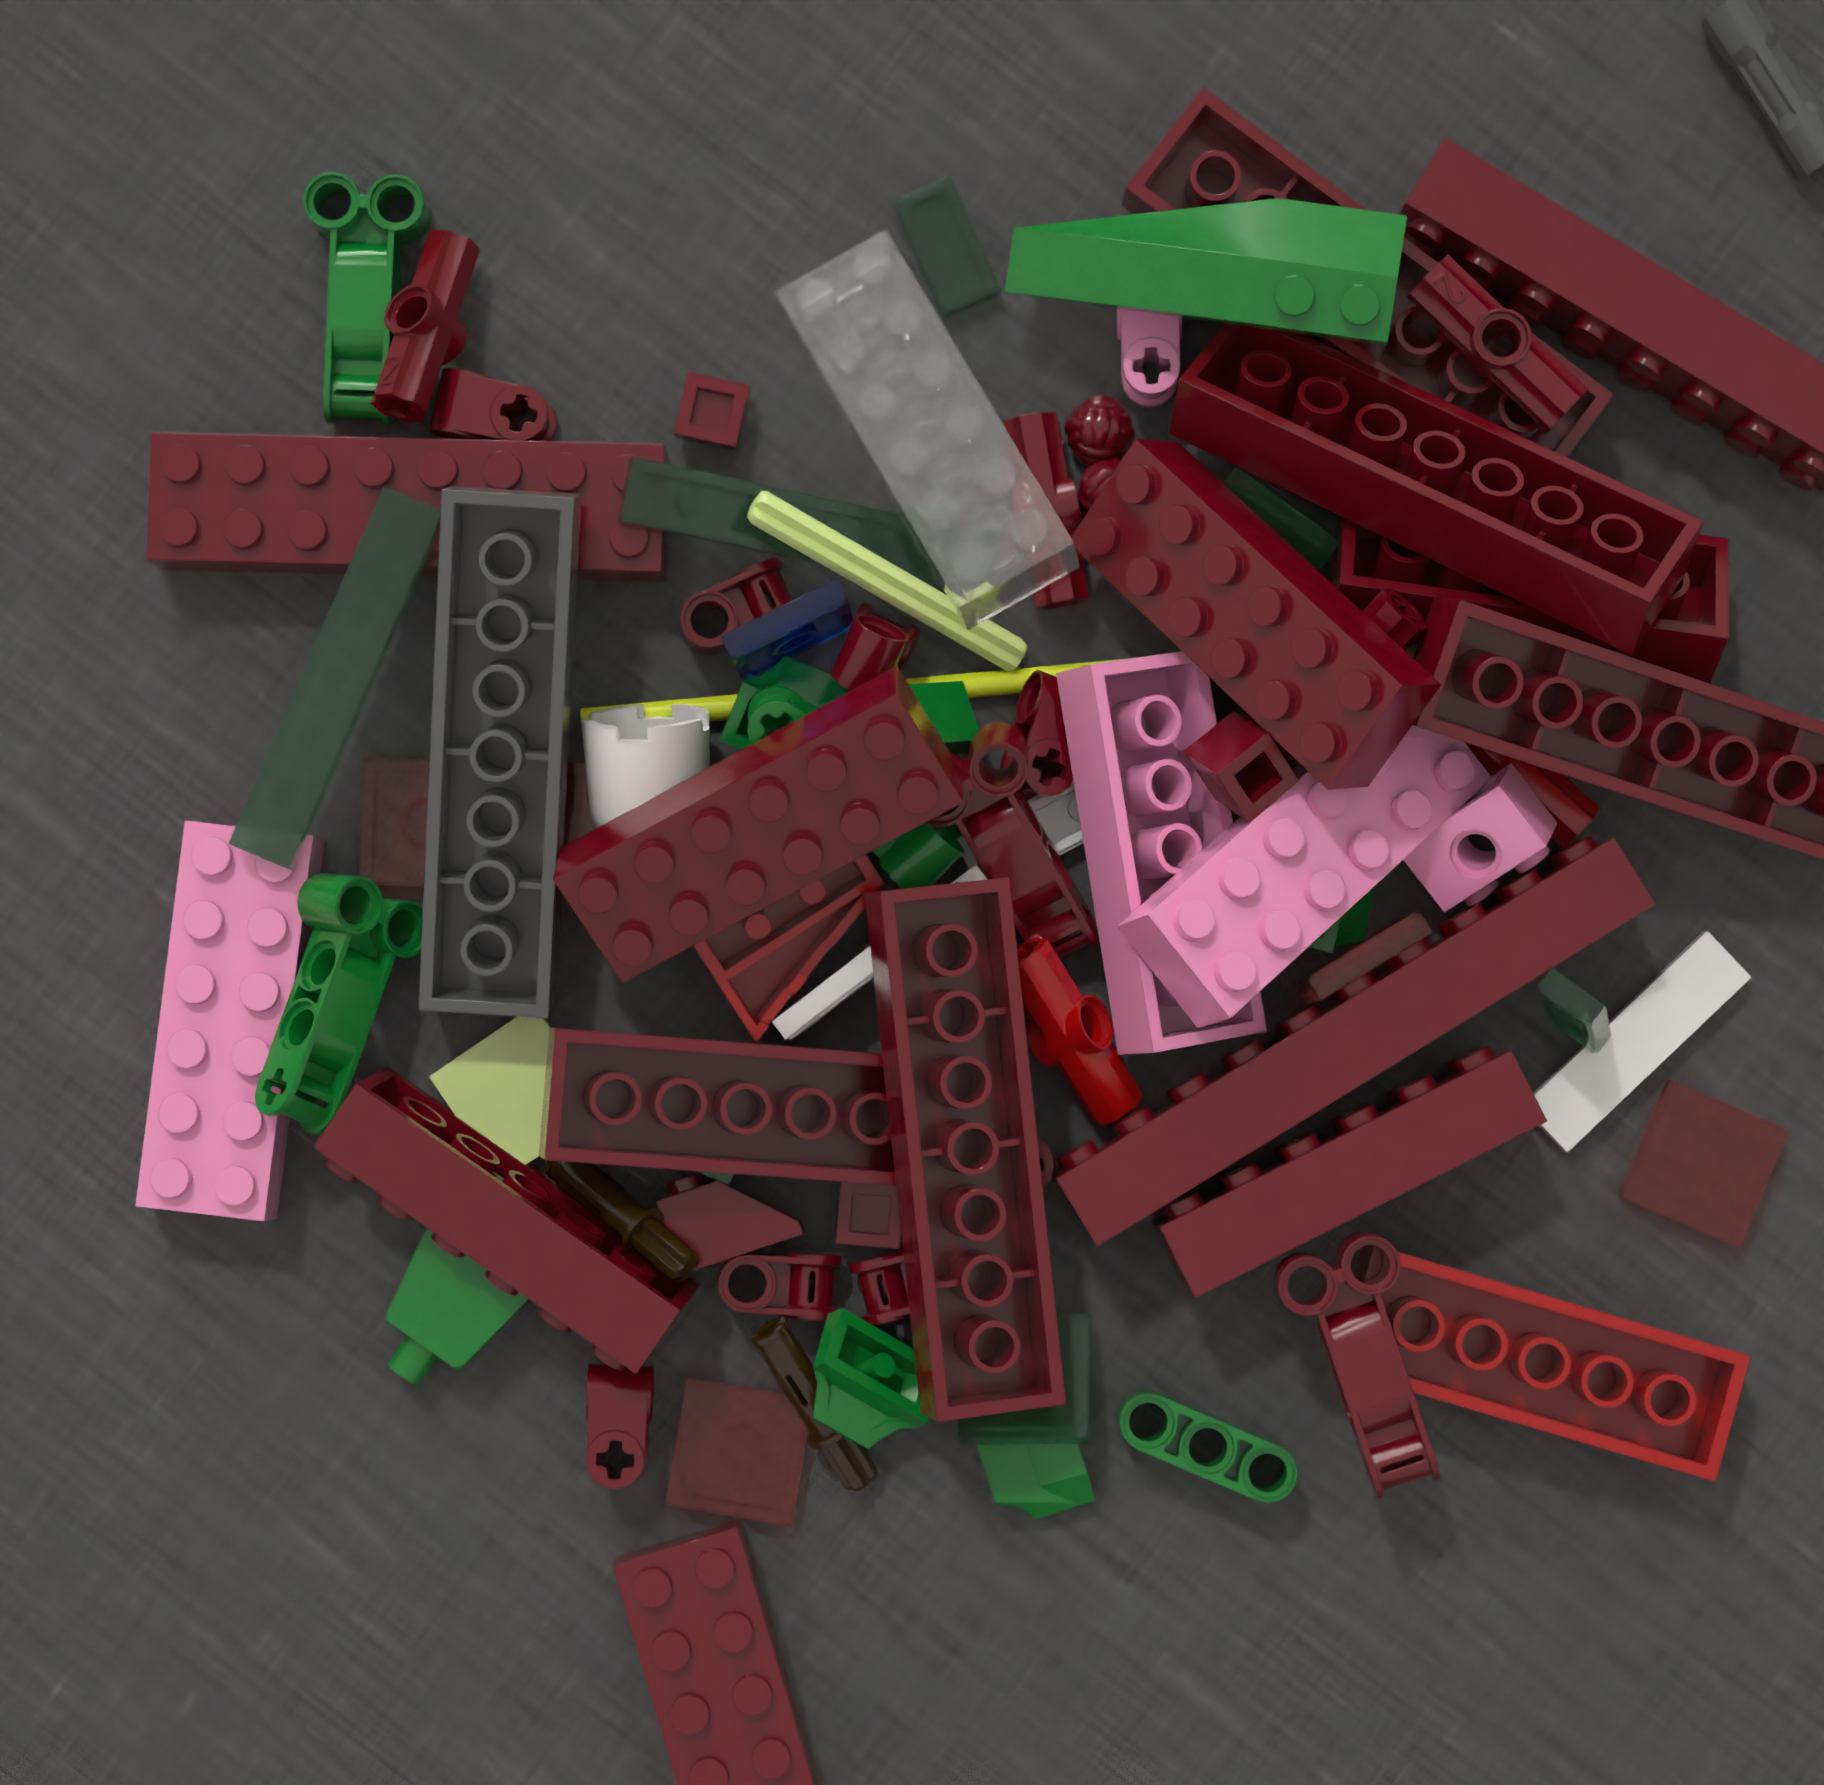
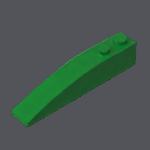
(1229, 263)

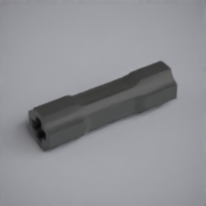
(1750, 46)

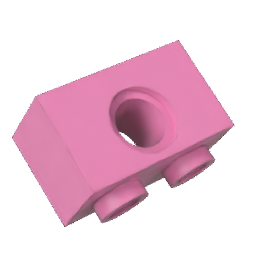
(1505, 814)

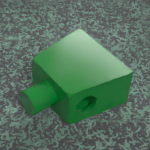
(445, 1311)

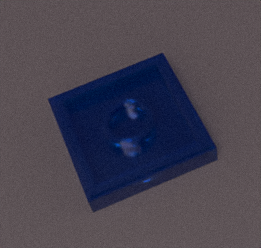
(789, 630)

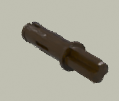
(638, 1227)
(798, 1382)

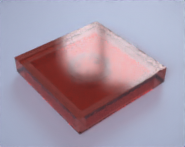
(1363, 957)
(1703, 1163)
(737, 1452)

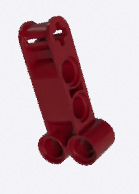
(1014, 845)
(1366, 1361)

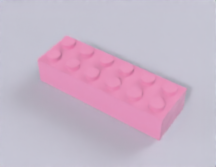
(1142, 823)
(1292, 873)
(222, 1000)

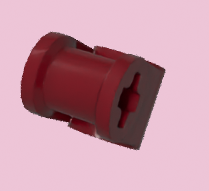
(483, 409)
(739, 600)
(872, 648)
(1042, 724)
(892, 1269)
(785, 1284)
(618, 1410)

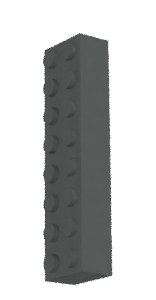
(499, 750)

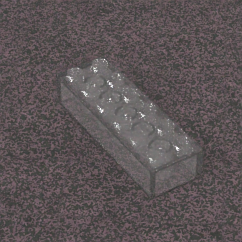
(928, 429)

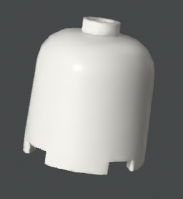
(640, 756)

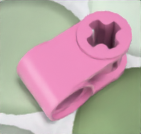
(1149, 339)

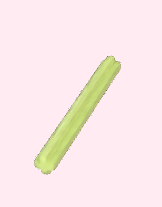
(882, 579)

